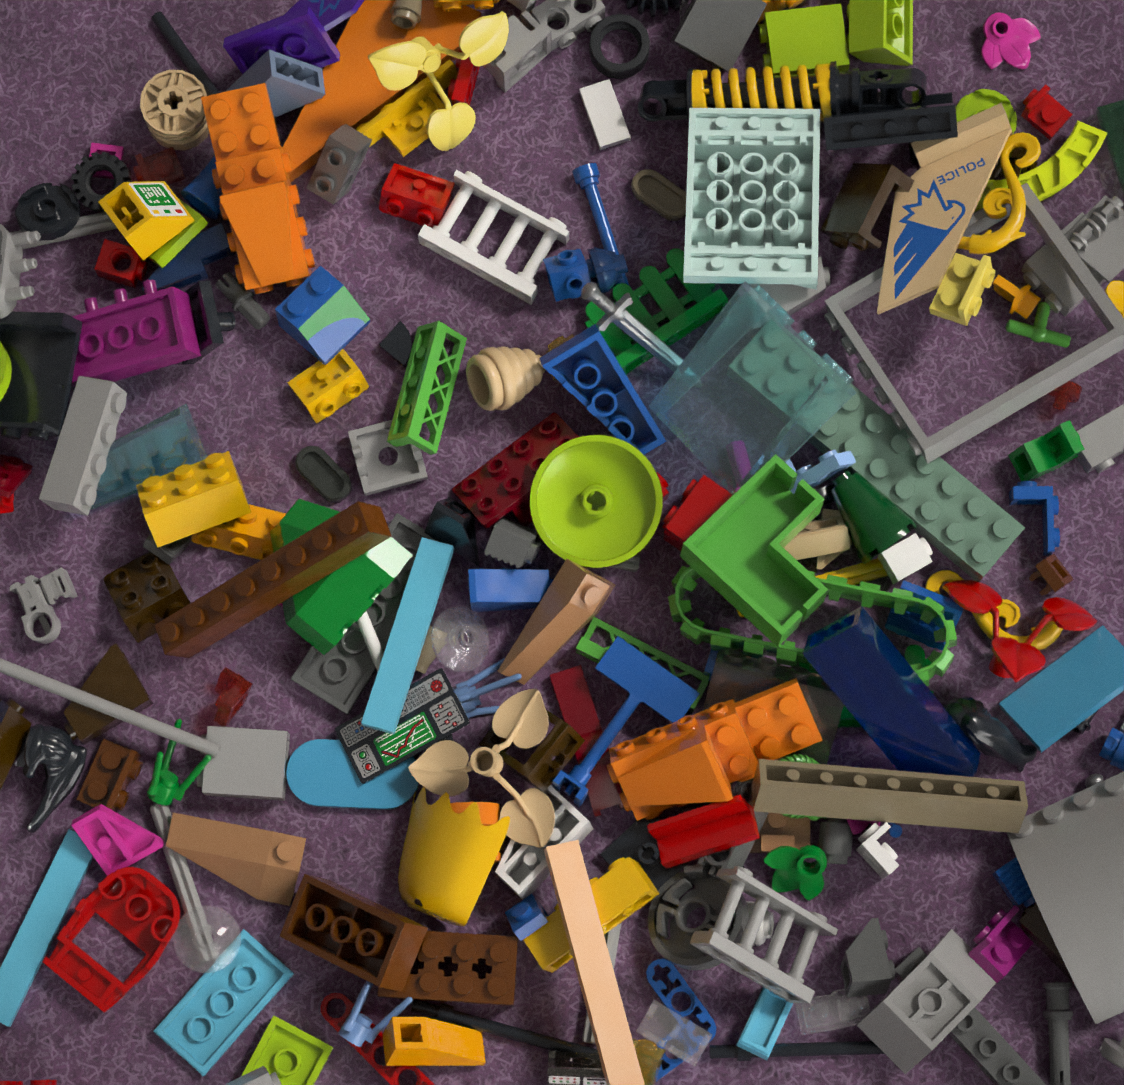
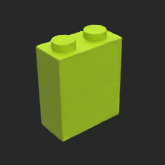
(804, 38)

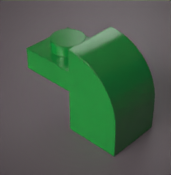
(1047, 452)

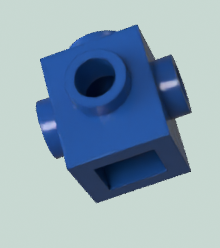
(568, 273)

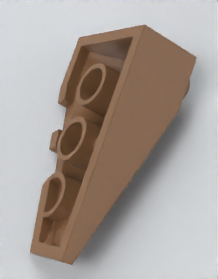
(563, 611)
(247, 857)

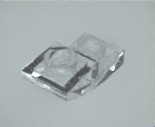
(831, 1012)

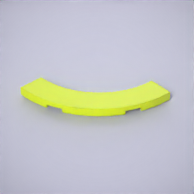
(1061, 167)

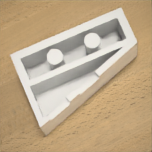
(525, 866)

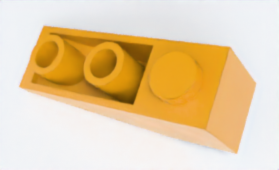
(431, 1043)

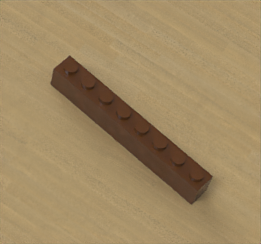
(273, 580)

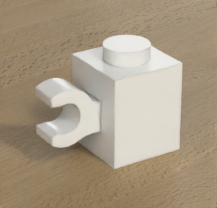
(905, 557)

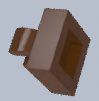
(1053, 572)

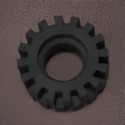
(88, 168)

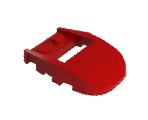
(139, 910)

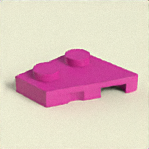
(114, 839)

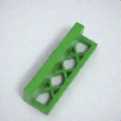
(421, 381)
(595, 653)

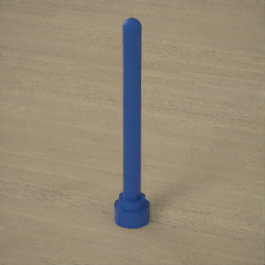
(587, 178)

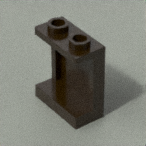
(860, 204)

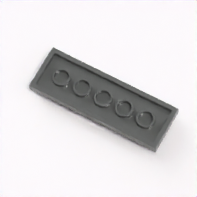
(348, 667)

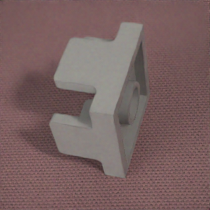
(525, 48)

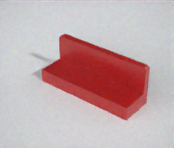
(704, 831)

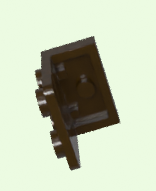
(145, 594)

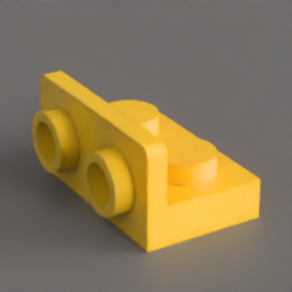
(328, 386)

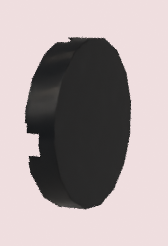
(48, 210)

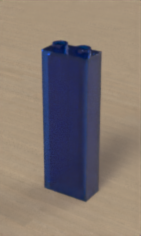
(889, 698)

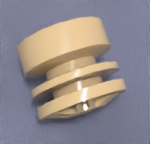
(178, 127)

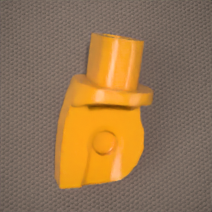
(1022, 299)

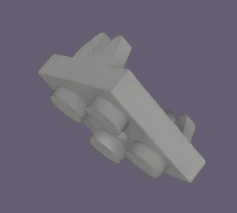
(374, 475)

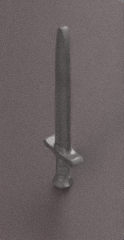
(630, 325)

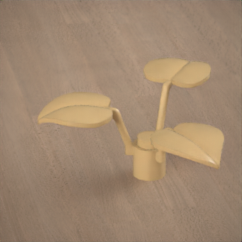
(445, 768)

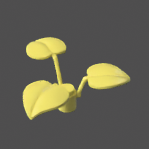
(399, 65)

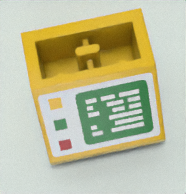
(146, 214)

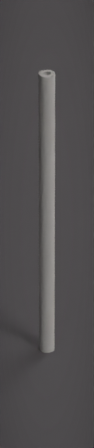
(109, 708)

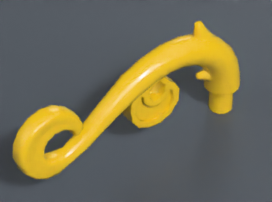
(1015, 196)
(1007, 610)

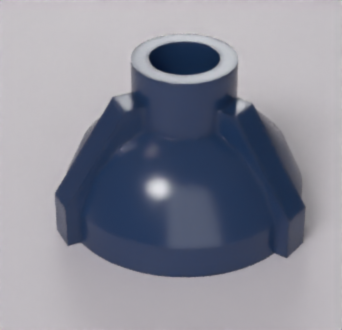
(607, 267)

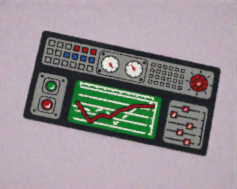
(427, 717)

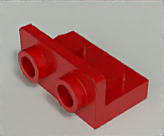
(415, 195)

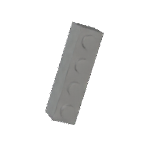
(1102, 441)
(83, 445)

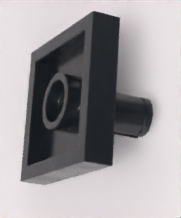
(207, 320)
(642, 847)

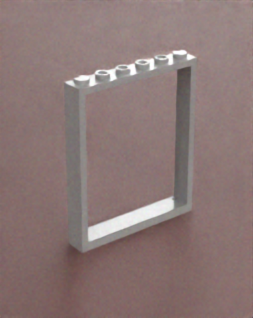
(1020, 395)

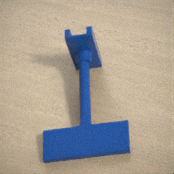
(646, 684)

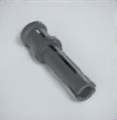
(1058, 1014)

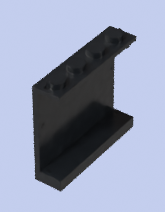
(43, 364)

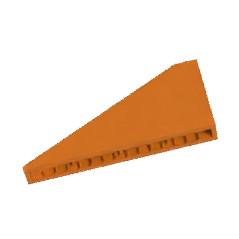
(351, 84)

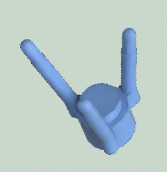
(470, 695)
(357, 1025)

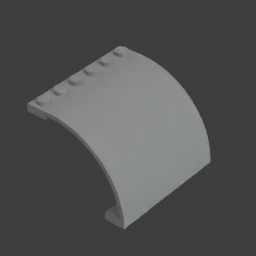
(1077, 878)

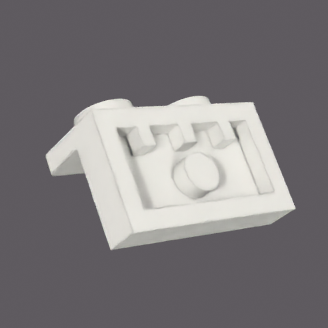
(878, 856)

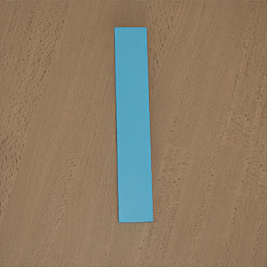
(407, 636)
(42, 924)

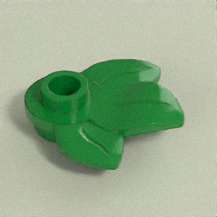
(794, 872)

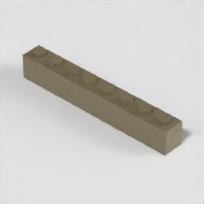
(889, 796)

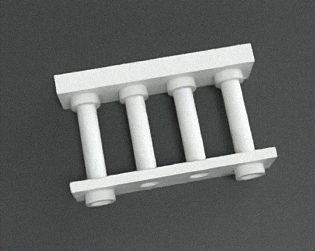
(494, 268)

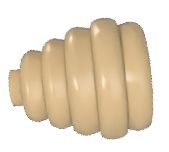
(502, 376)

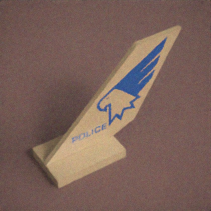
(939, 205)

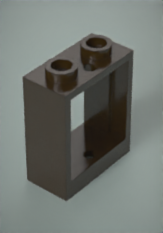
(540, 769)

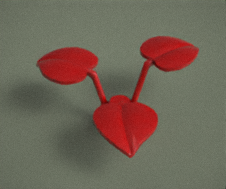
(1009, 656)

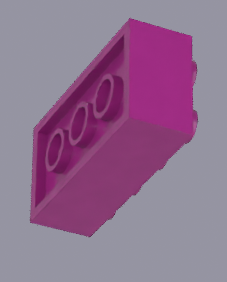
(135, 334)

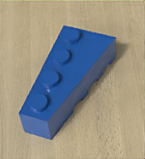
(598, 381)

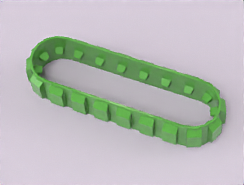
(837, 588)

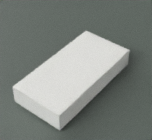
(604, 114)

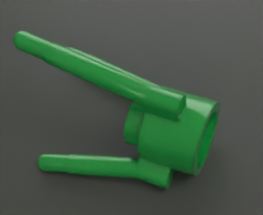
(164, 784)

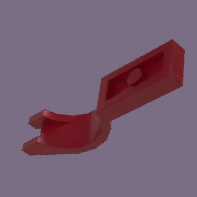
(580, 714)

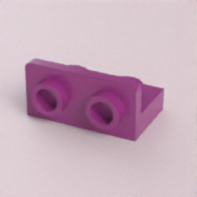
(1001, 945)

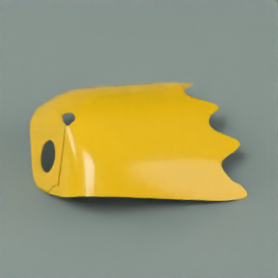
(447, 858)

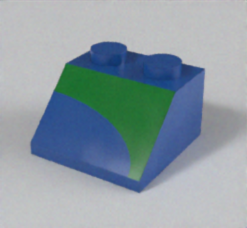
(321, 315)

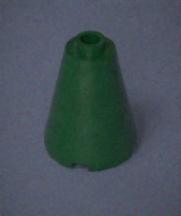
(869, 515)

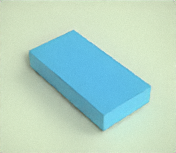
(764, 1024)

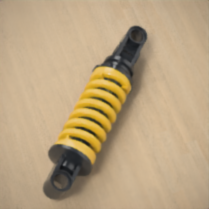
(823, 90)

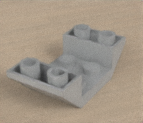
(927, 1003)

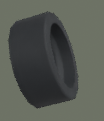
(621, 22)

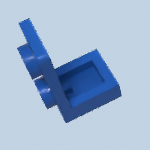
(1030, 494)

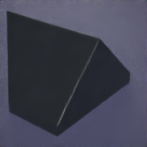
(454, 526)

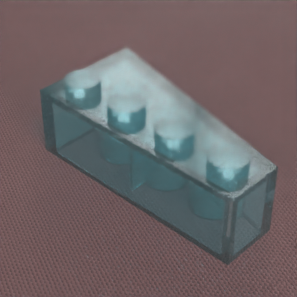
(150, 452)

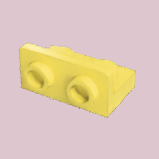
(962, 288)

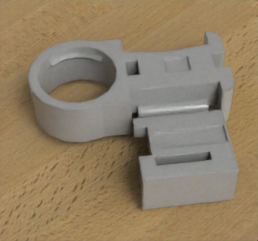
(40, 596)

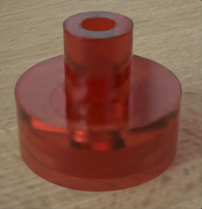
(1065, 393)

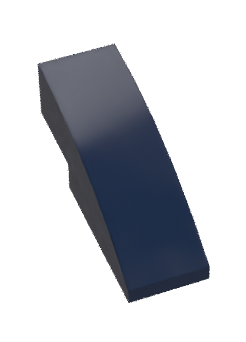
(189, 263)

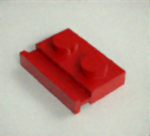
(463, 87)

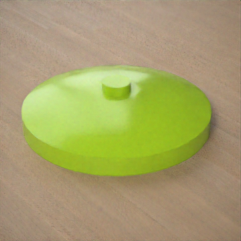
(596, 501)

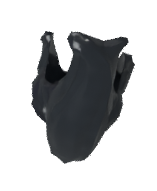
(988, 732)
(62, 767)

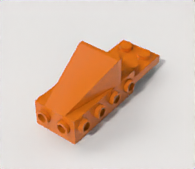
(257, 190)
(710, 750)

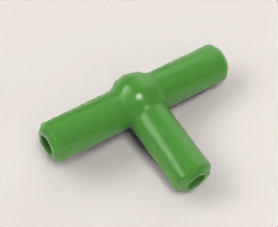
(1038, 331)

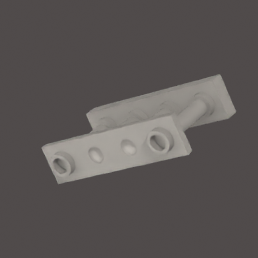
(740, 955)

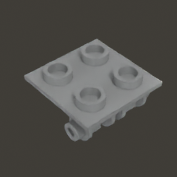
(1100, 238)

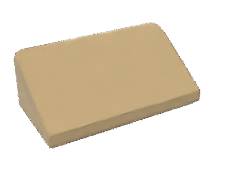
(820, 538)

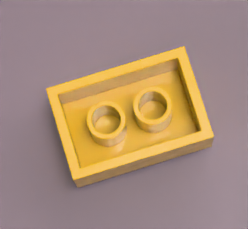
(192, 498)

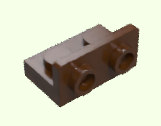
(110, 776)

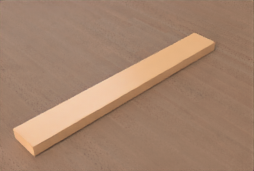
(593, 964)

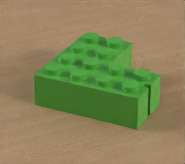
(745, 554)

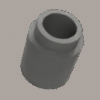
(836, 840)

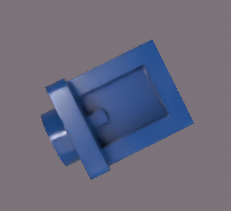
(527, 917)

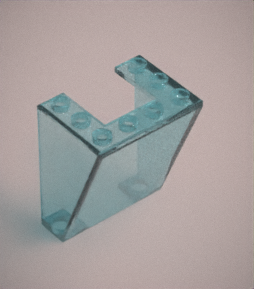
(750, 389)

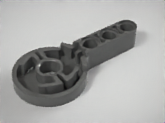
(708, 893)

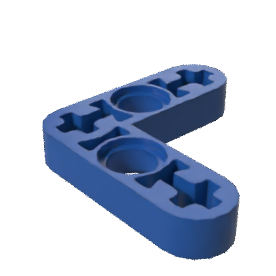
(695, 1002)

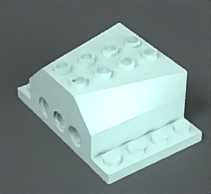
(752, 196)

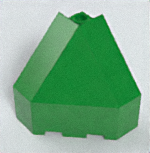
(339, 599)

